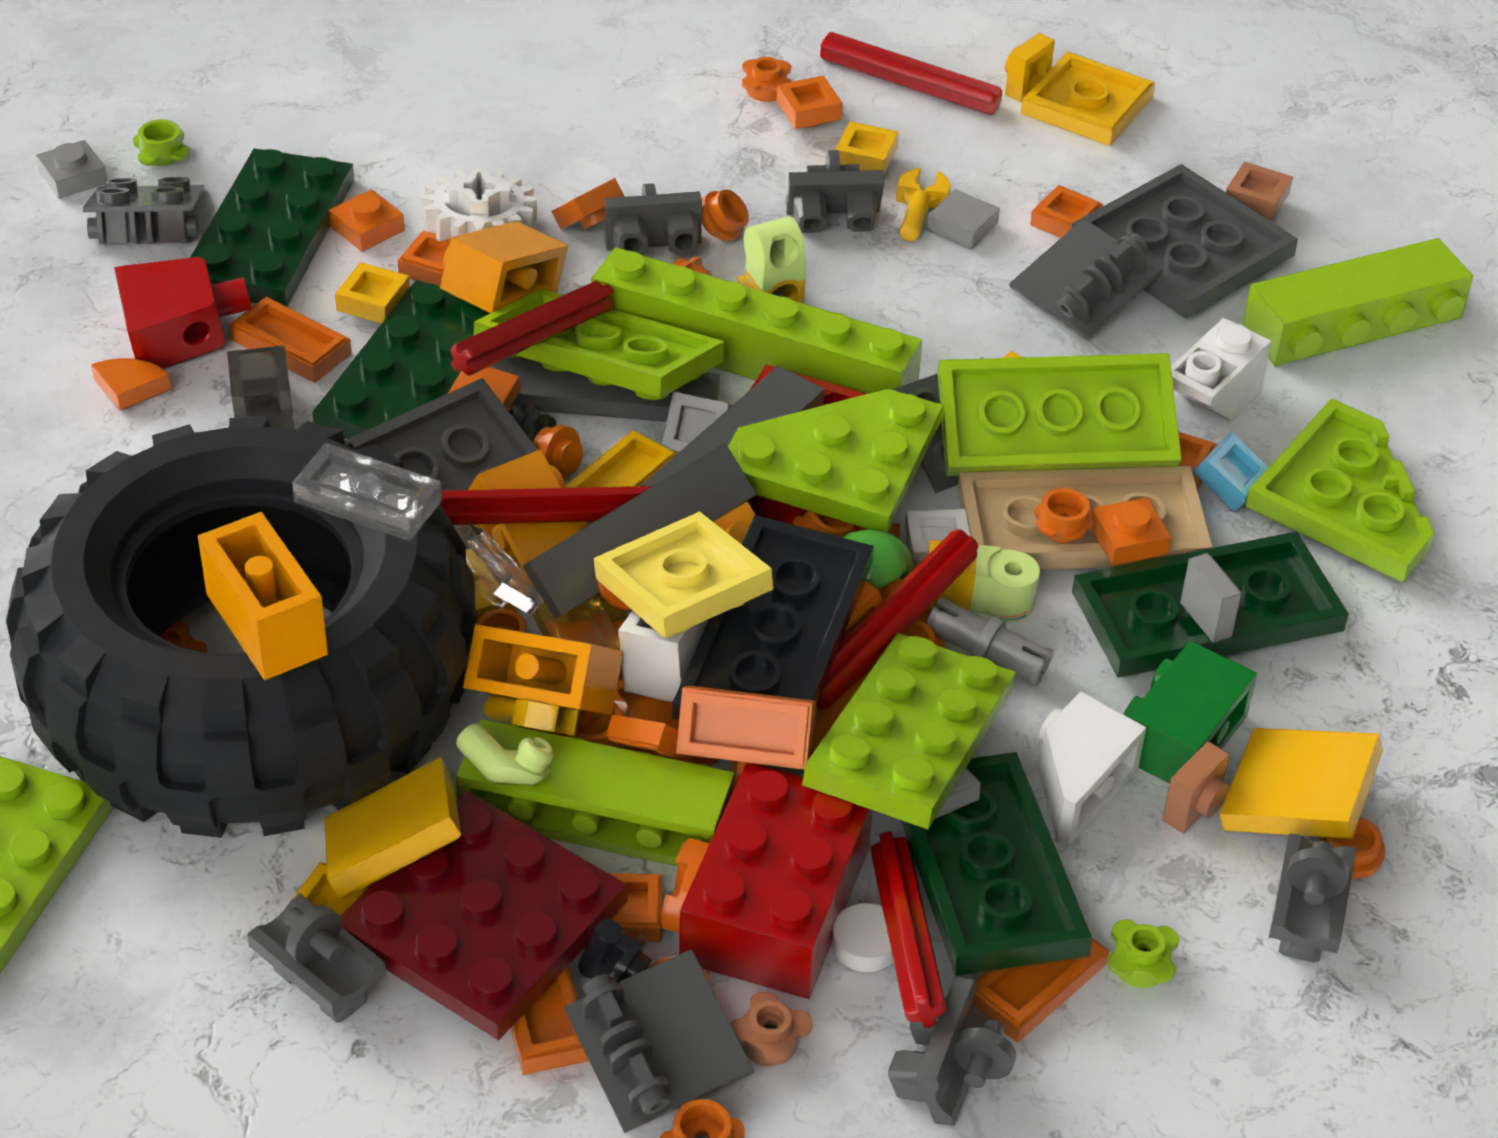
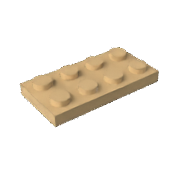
(1004, 503)

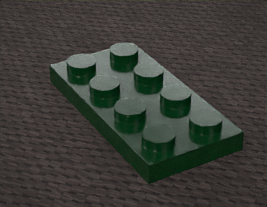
(273, 222)
(401, 362)
(1141, 618)
(998, 877)

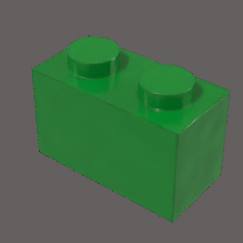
(1188, 704)

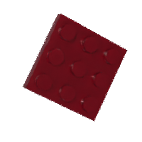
(485, 916)

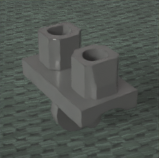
(834, 190)
(654, 221)
(1311, 898)
(319, 957)
(960, 1054)

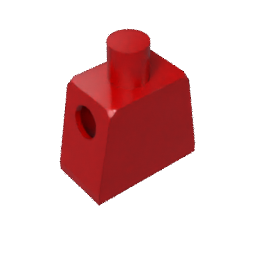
(175, 309)

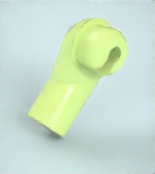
(501, 765)

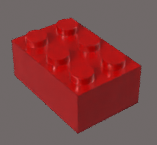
(774, 881)

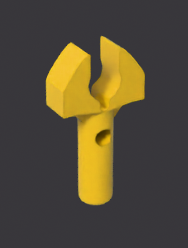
(919, 200)
(532, 714)

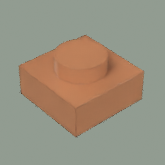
(1260, 189)
(1197, 788)

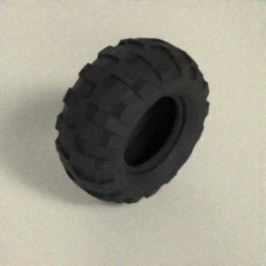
(201, 728)

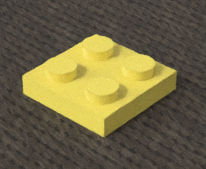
(683, 574)

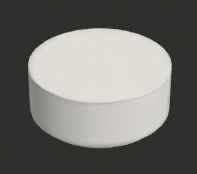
(862, 938)

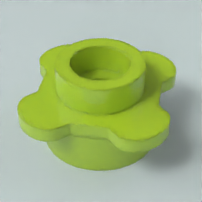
(160, 143)
(1141, 967)

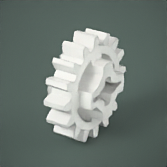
(476, 203)

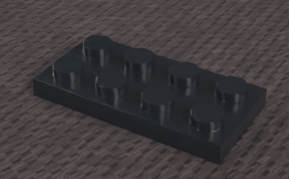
(792, 633)

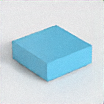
(1231, 470)

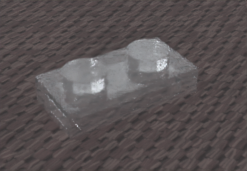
(367, 491)
(498, 574)

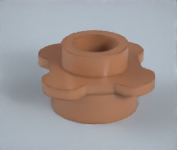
(766, 1045)

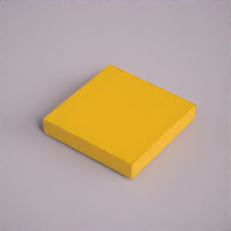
(1088, 98)
(1302, 782)
(391, 828)

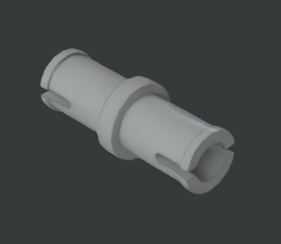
(990, 640)

